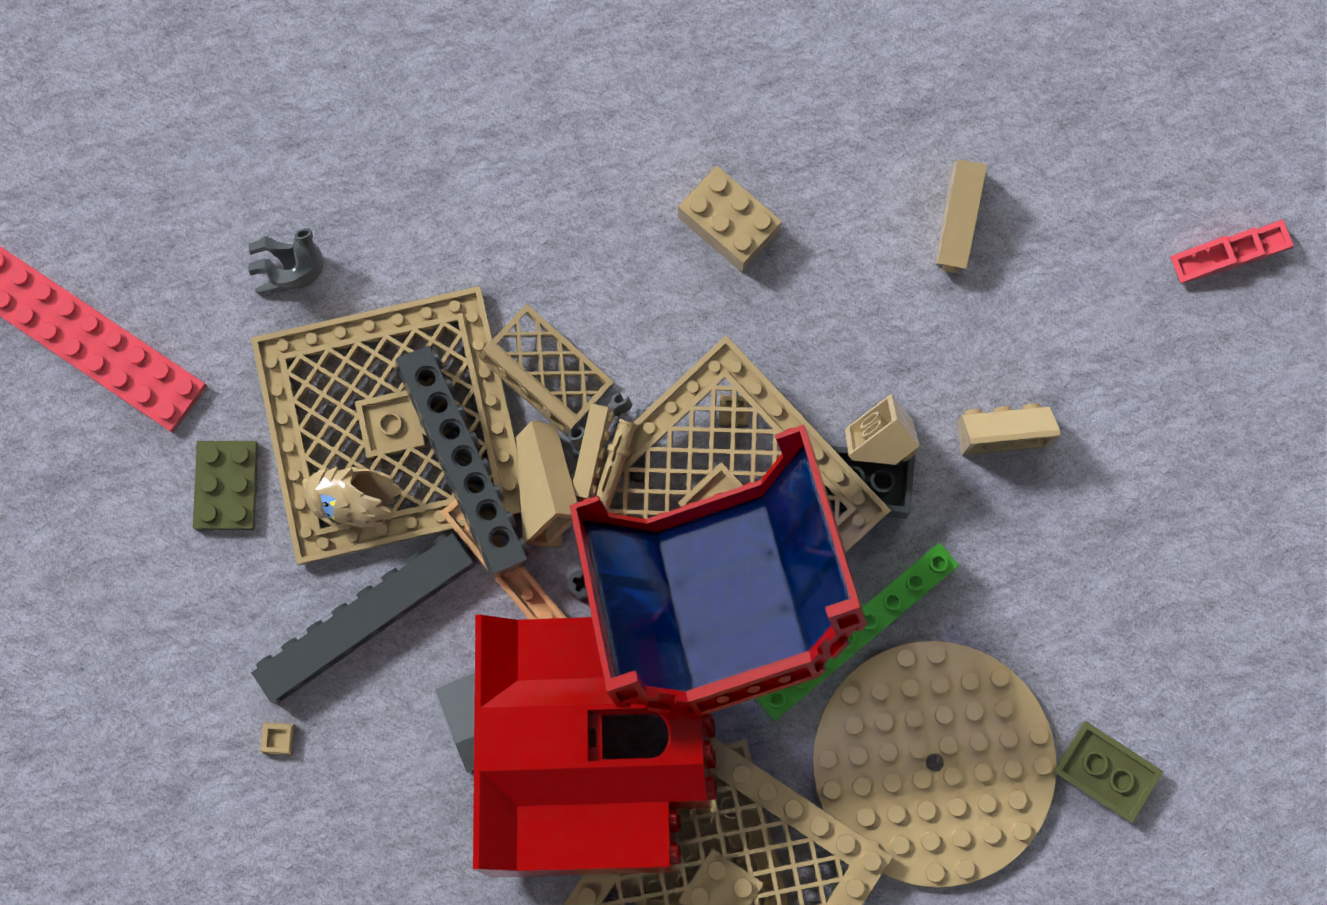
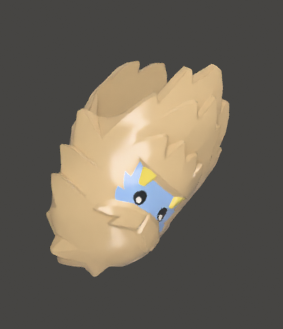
(351, 495)

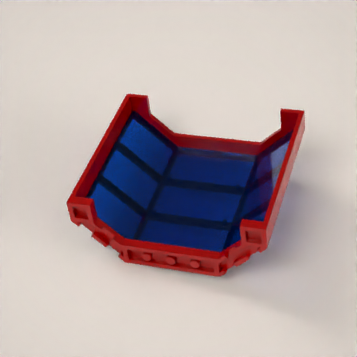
(721, 591)

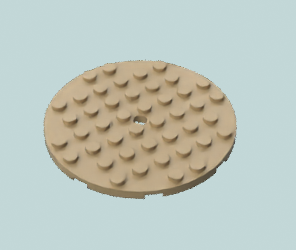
(993, 750)

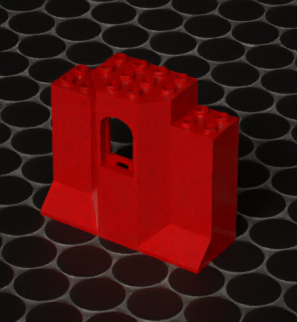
(539, 787)

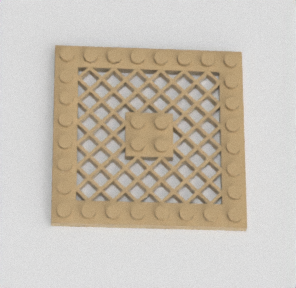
(730, 363)
(386, 421)
(725, 883)

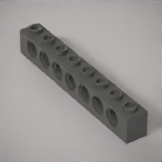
(425, 363)

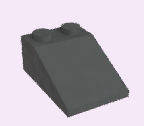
(458, 707)

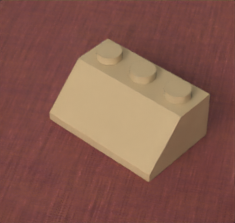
(1007, 429)
(882, 434)

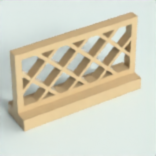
(525, 382)

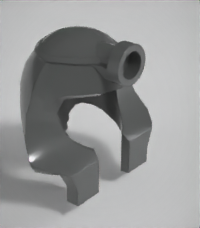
(300, 261)

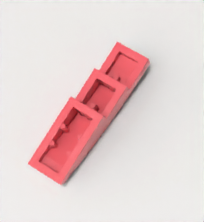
(1231, 251)

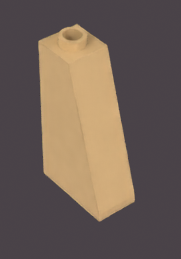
(960, 214)
(543, 484)

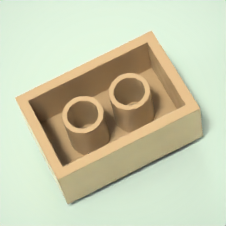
(729, 218)

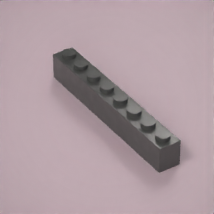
(362, 619)

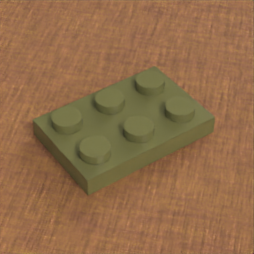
(225, 485)
(1107, 772)

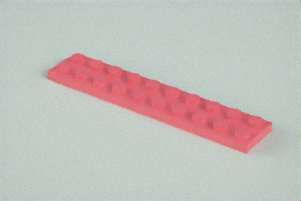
(95, 344)

